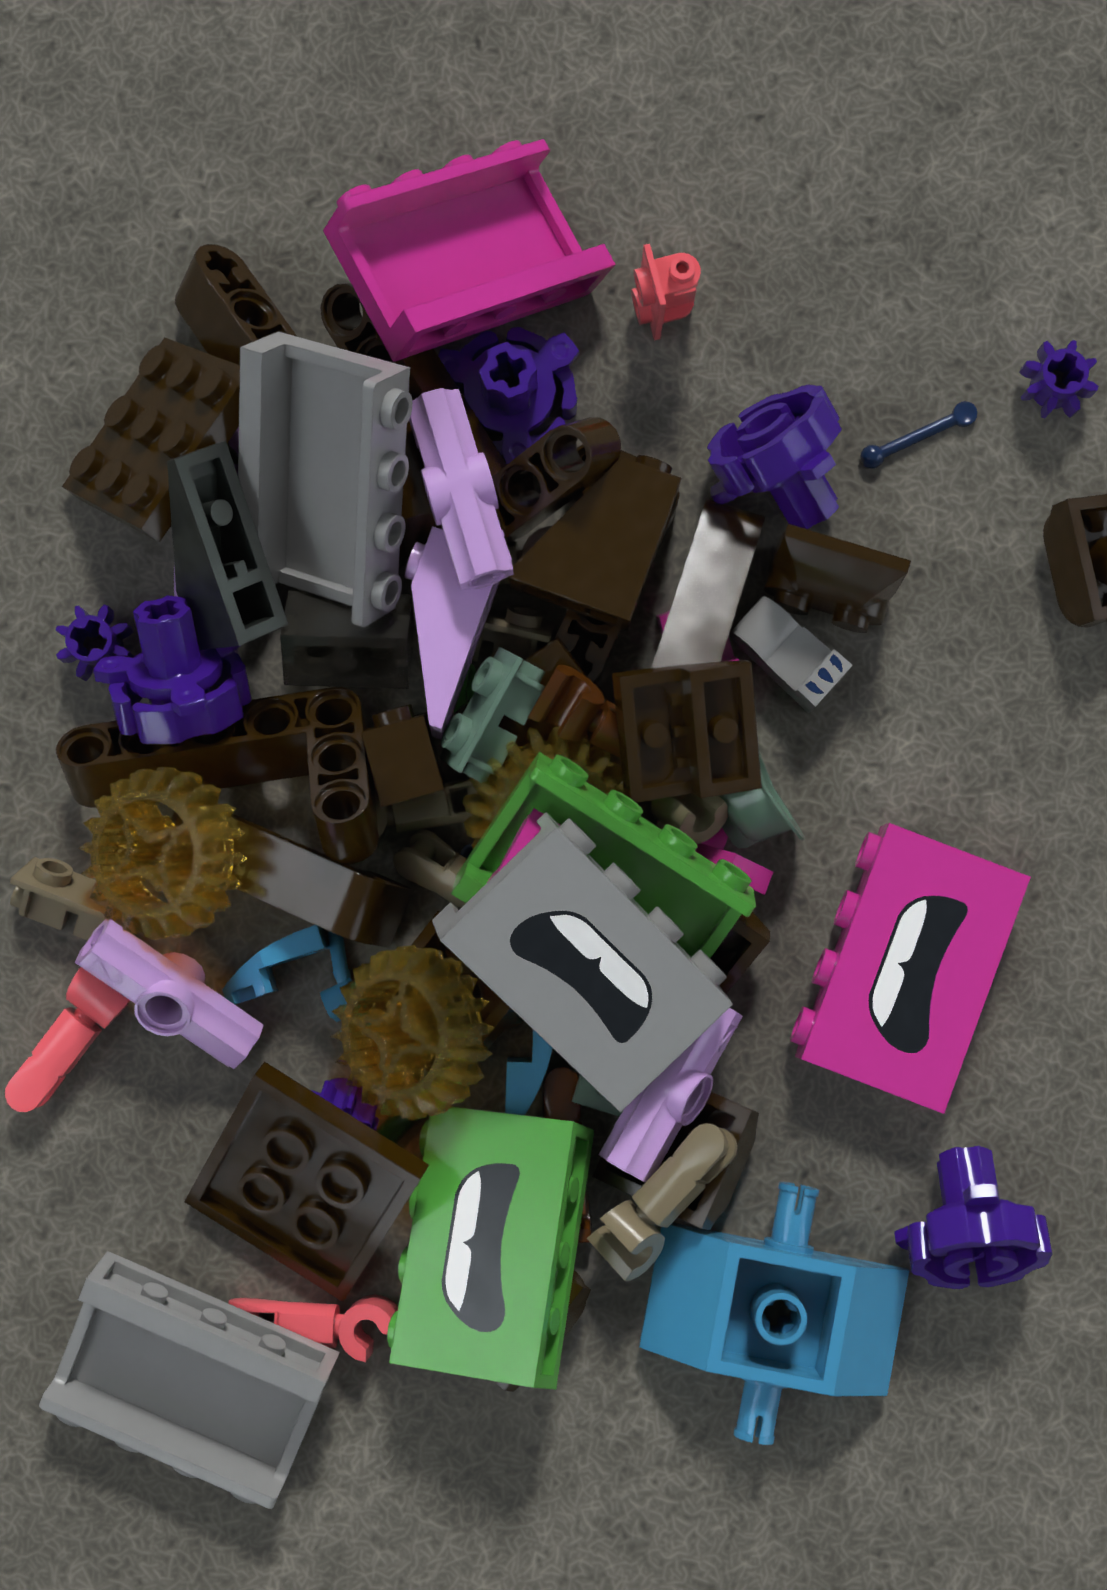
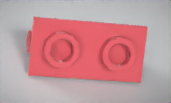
(664, 288)

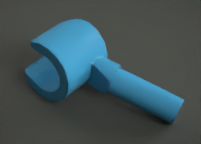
(332, 996)

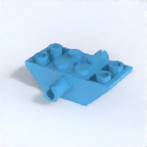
(712, 1298)

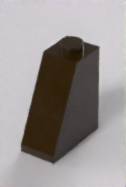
(603, 544)

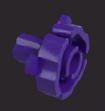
(526, 359)
(781, 452)
(173, 678)
(976, 1227)

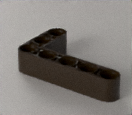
(550, 458)
(274, 740)

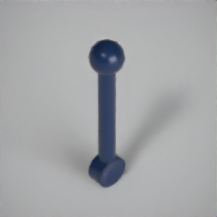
(962, 415)

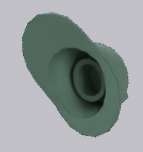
(758, 814)

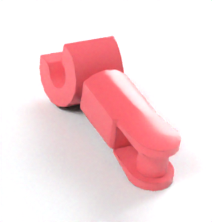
(65, 1041)
(325, 1323)

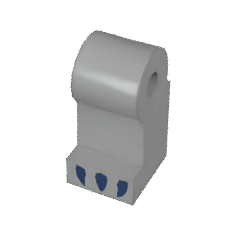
(789, 653)

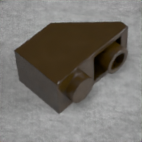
(402, 755)

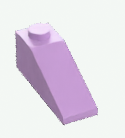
(447, 625)

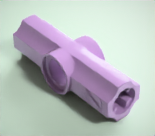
(460, 489)
(169, 993)
(672, 1100)

